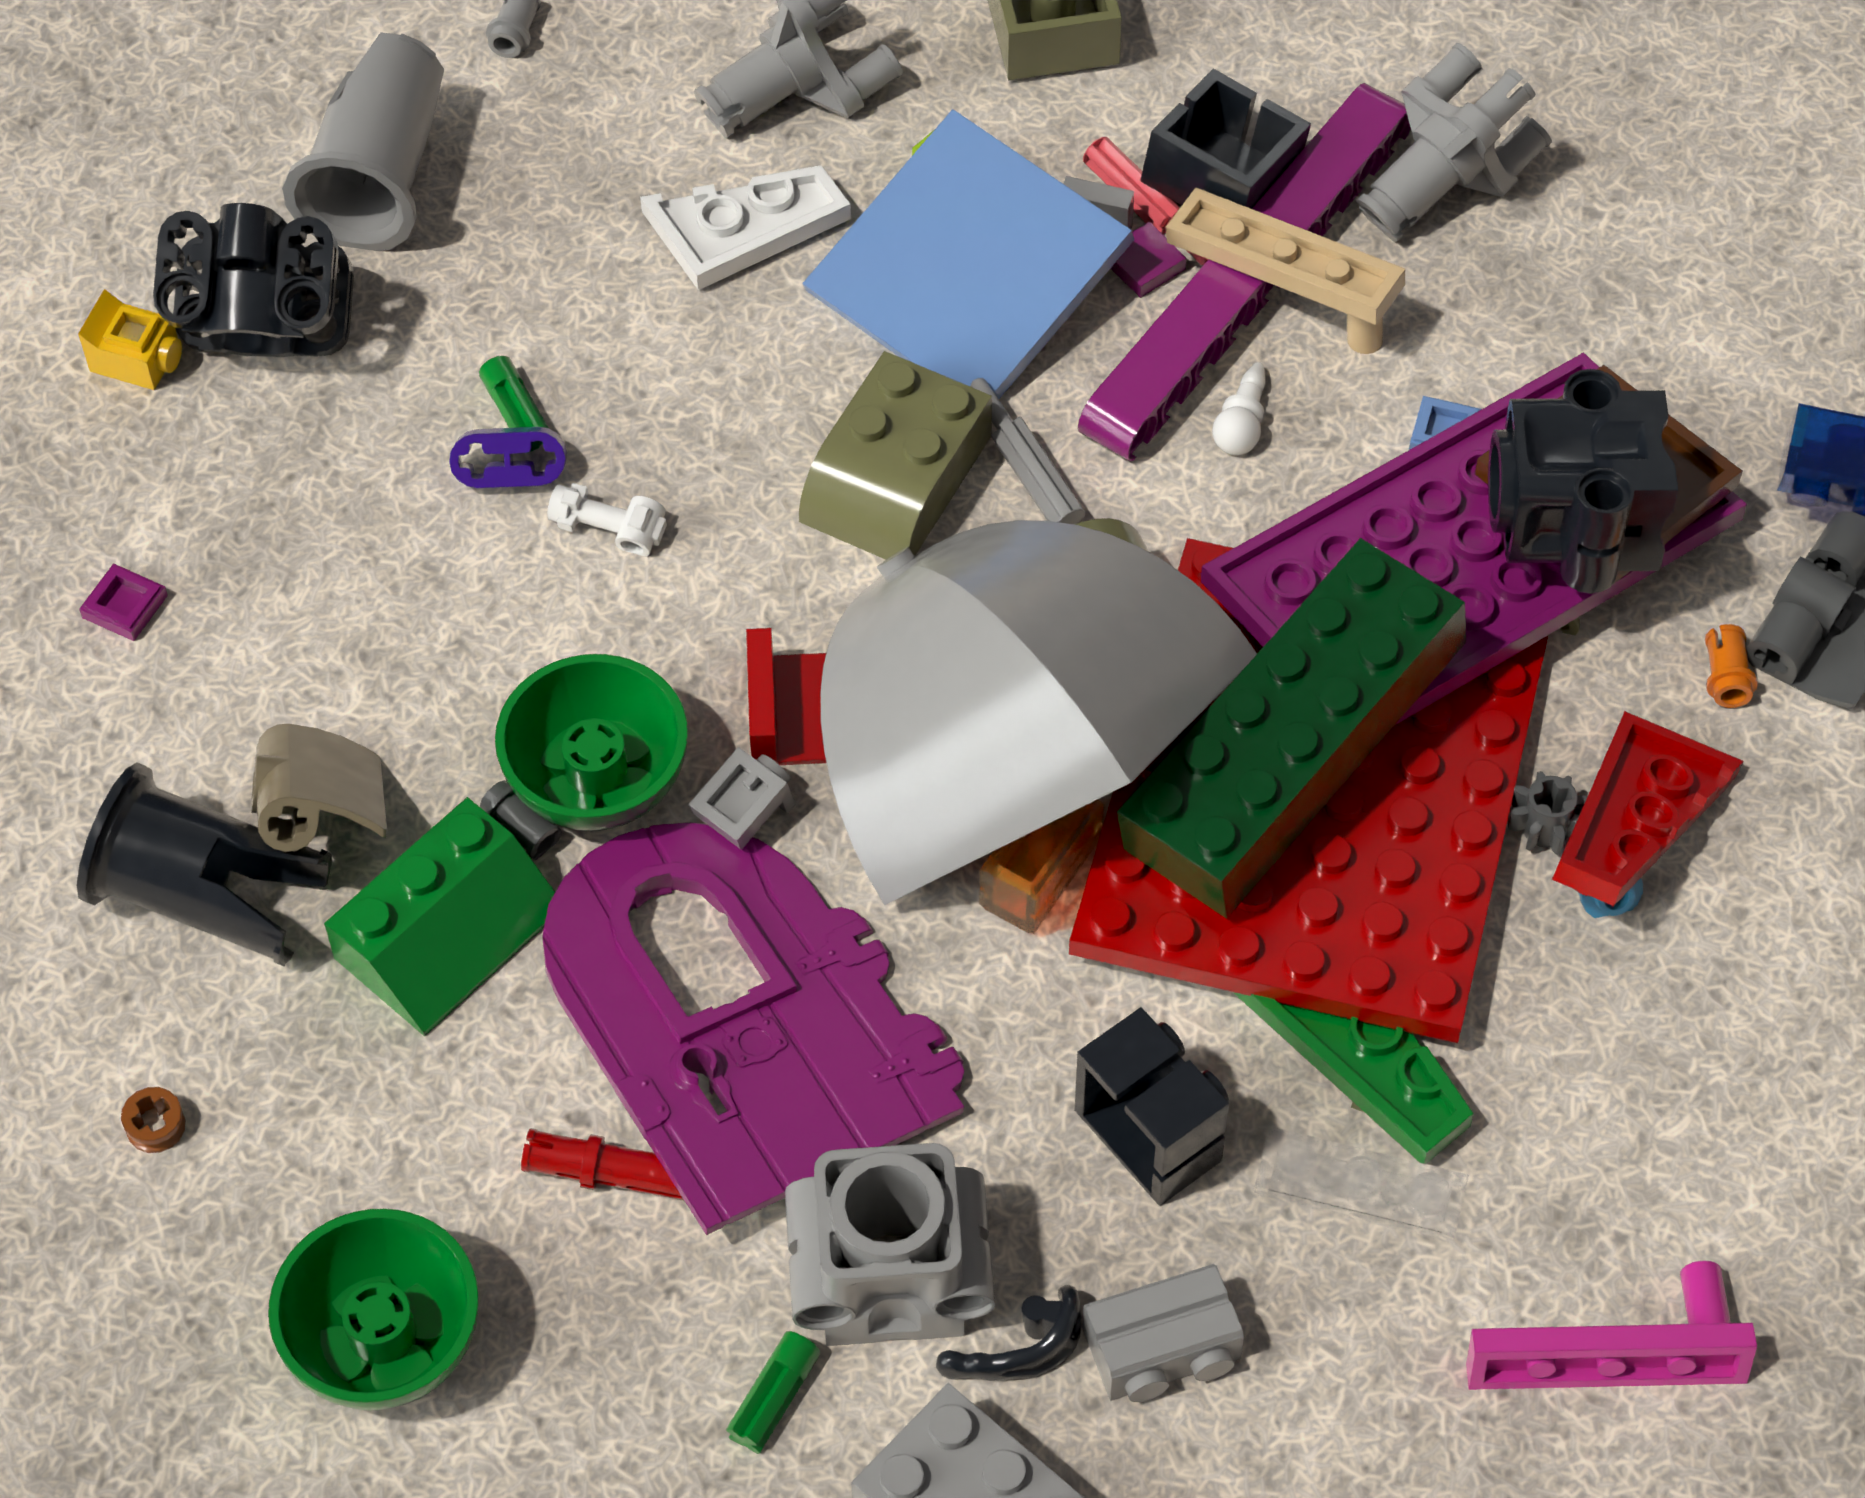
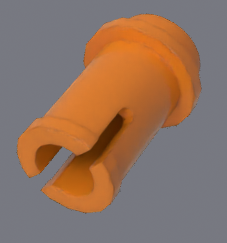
(1729, 667)

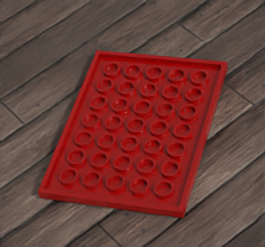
(1373, 899)

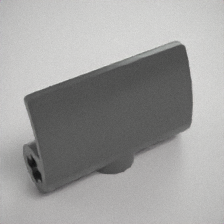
(1818, 619)

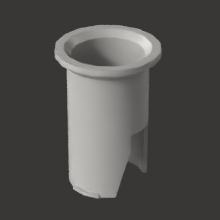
(370, 147)

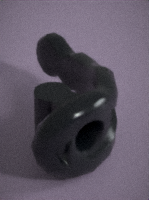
(1052, 1321)

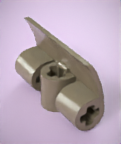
(312, 771)

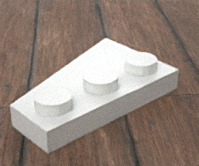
(740, 226)

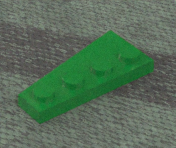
(1378, 1071)

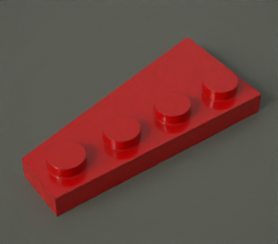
(1640, 806)

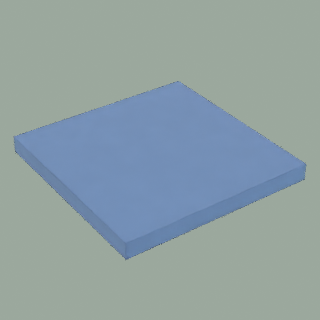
(969, 258)

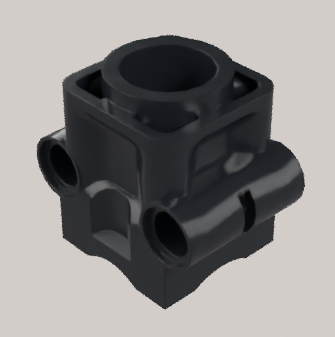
(1584, 480)

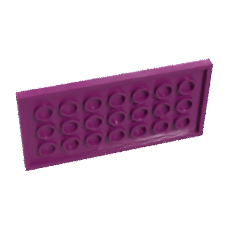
(1436, 521)

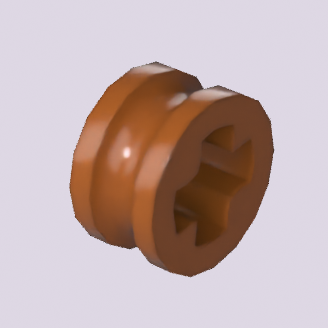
(132, 1120)

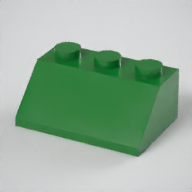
(442, 917)

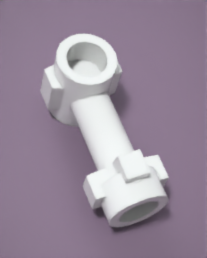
(637, 527)

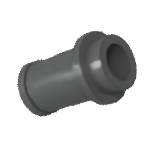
(529, 829)

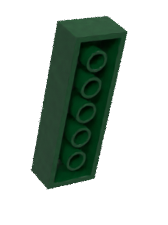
(1292, 727)

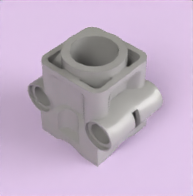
(887, 1289)

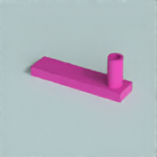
(1624, 1355)

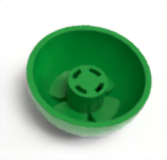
(592, 741)
(361, 1282)

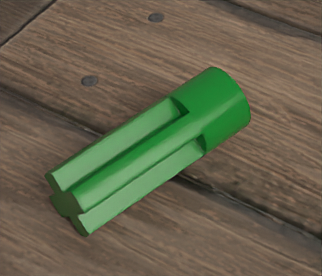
(511, 395)
(773, 1391)

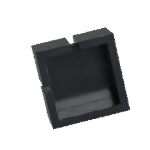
(1206, 145)
(1151, 1104)

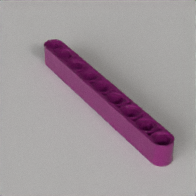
(1219, 299)

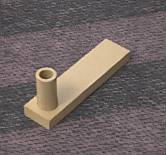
(1291, 260)

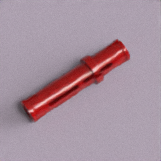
(596, 1163)

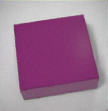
(1148, 261)
(123, 602)

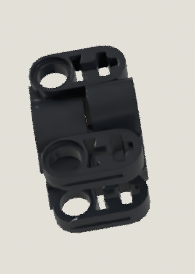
(253, 282)

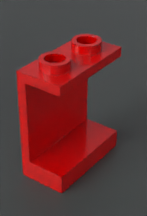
(784, 702)

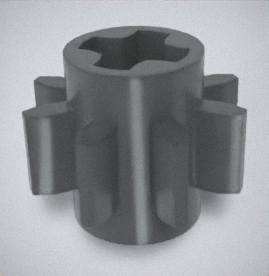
(1546, 811)

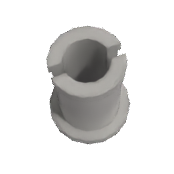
(510, 30)

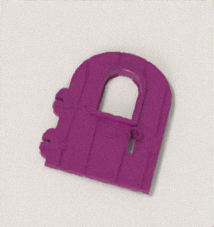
(797, 1062)

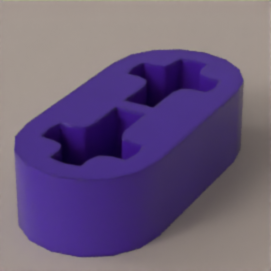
(508, 472)

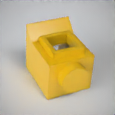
(129, 343)

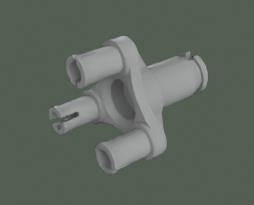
(797, 63)
(1453, 143)

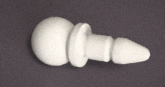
(1238, 425)

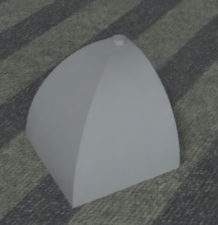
(1008, 689)

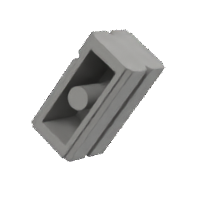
(1163, 1334)

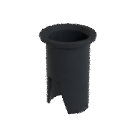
(179, 858)

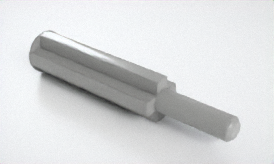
(1031, 464)

